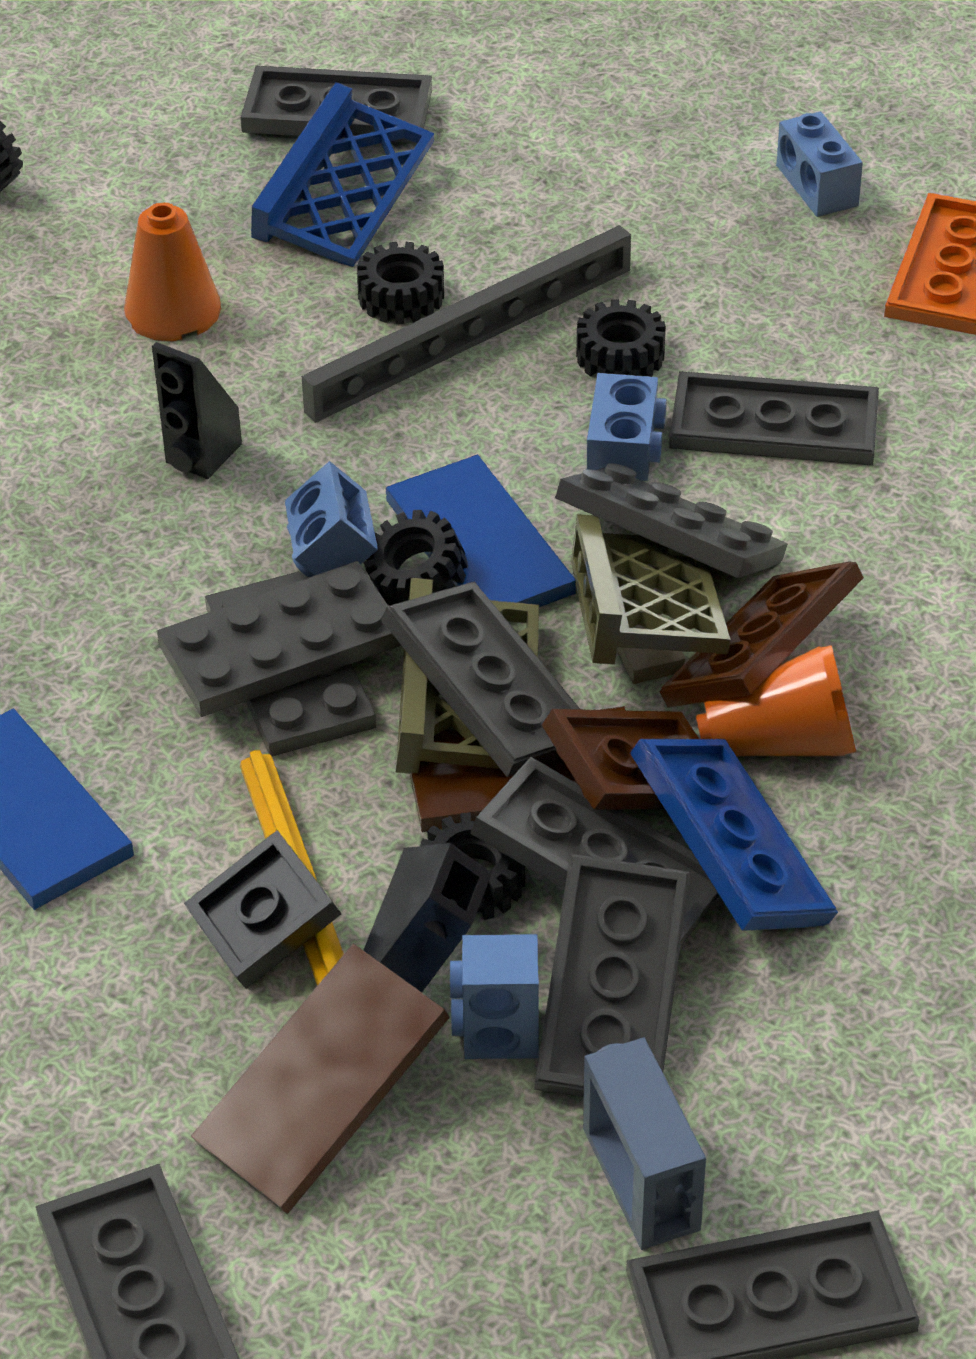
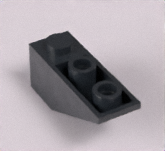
(195, 413)
(426, 911)

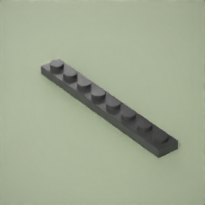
(465, 324)

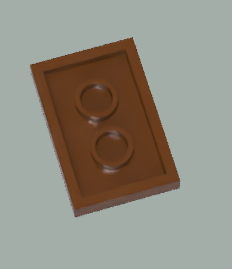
(599, 747)

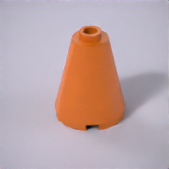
(169, 278)
(789, 714)

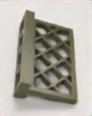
(606, 595)
(421, 702)

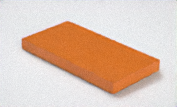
(939, 268)

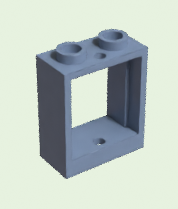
(643, 1143)

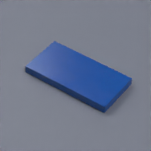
(499, 541)
(48, 821)
(733, 834)

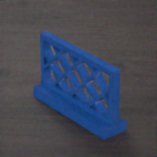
(311, 153)

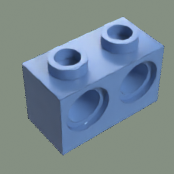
(819, 163)
(625, 423)
(329, 522)
(498, 996)

